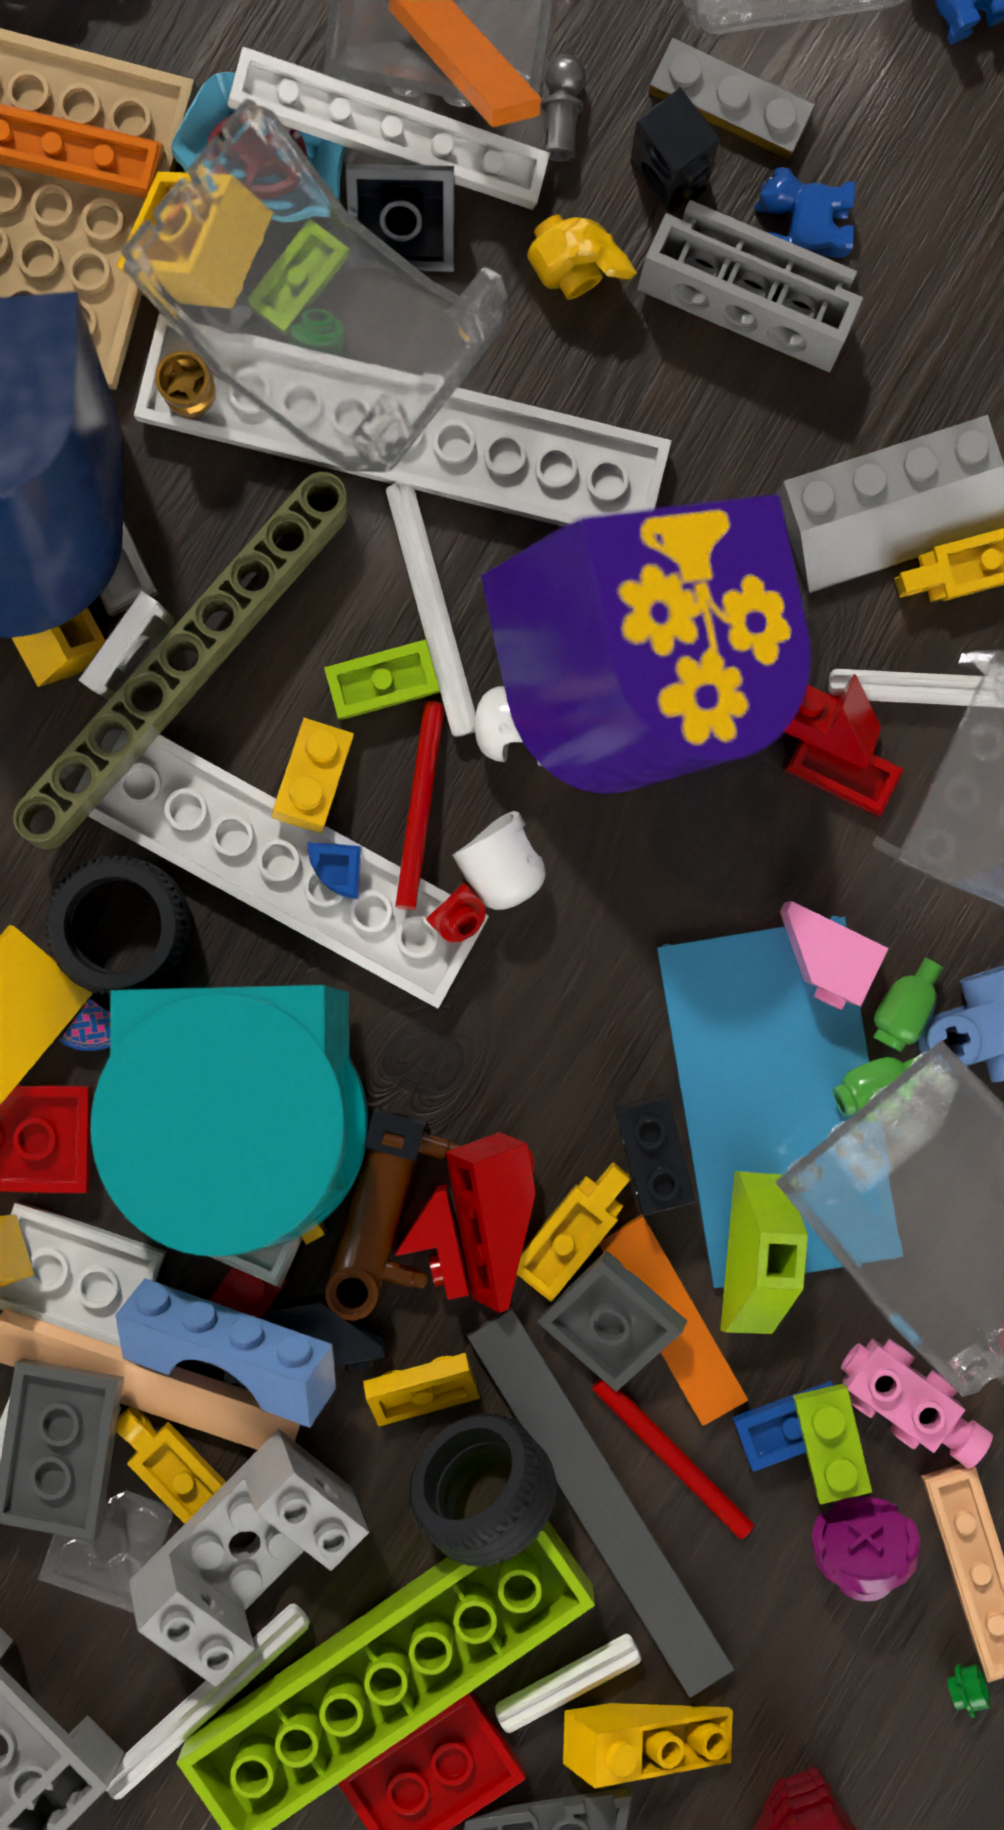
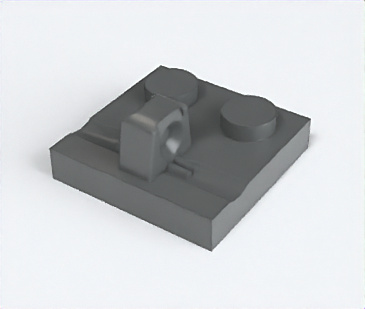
(612, 1321)

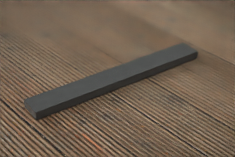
(601, 1502)

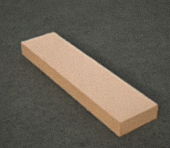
(973, 1558)

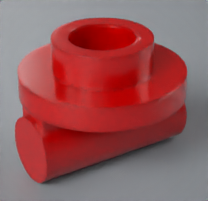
(458, 915)

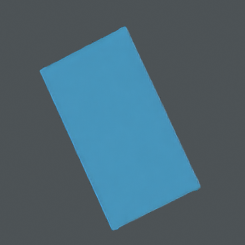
(753, 1068)

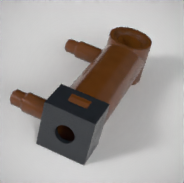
(377, 1208)

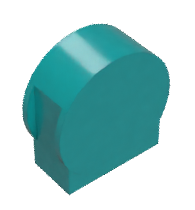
(229, 1114)

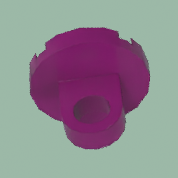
(865, 1547)

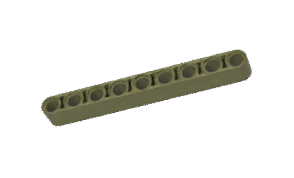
(178, 686)

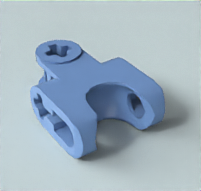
(976, 1024)

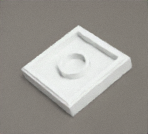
(128, 646)

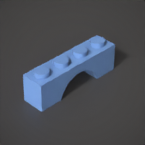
(279, 1366)

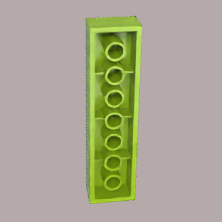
(379, 1681)

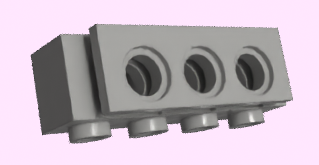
(751, 254)

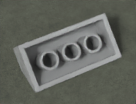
(894, 503)

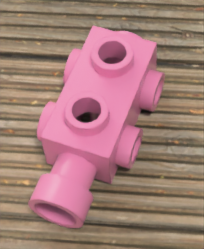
(908, 1397)

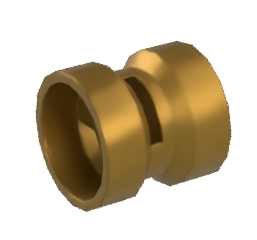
(179, 374)

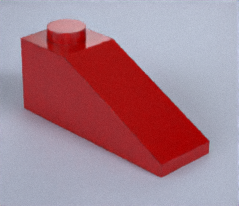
(493, 1209)

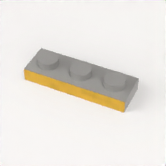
(733, 98)

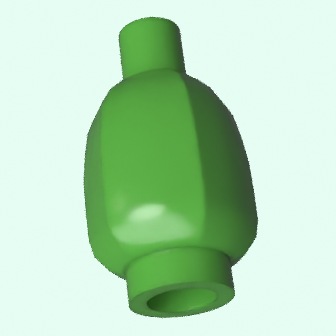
(907, 1007)
(863, 1081)

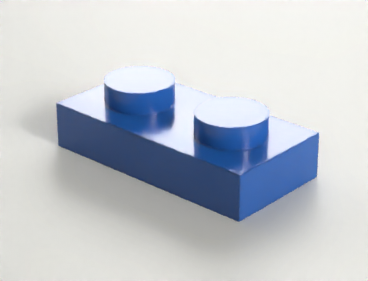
(772, 1431)

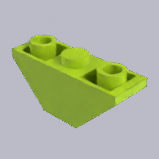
(762, 1255)

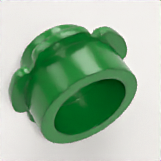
(969, 1689)

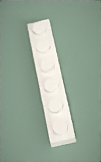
(389, 128)

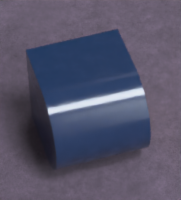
(55, 465)

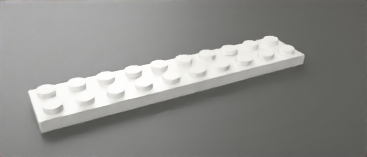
(470, 452)

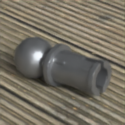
(564, 80)

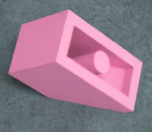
(832, 956)

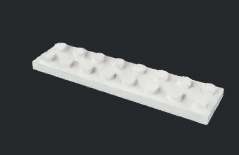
(227, 837)

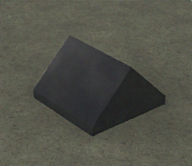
(407, 209)

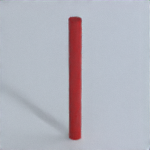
(419, 806)
(674, 1459)

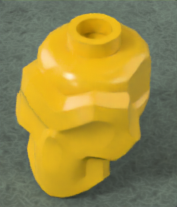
(572, 252)

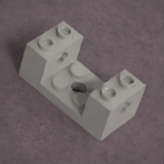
(199, 1585)
(47, 1772)

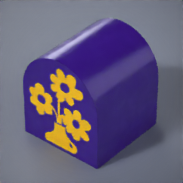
(652, 641)

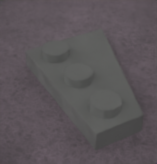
(580, 1812)

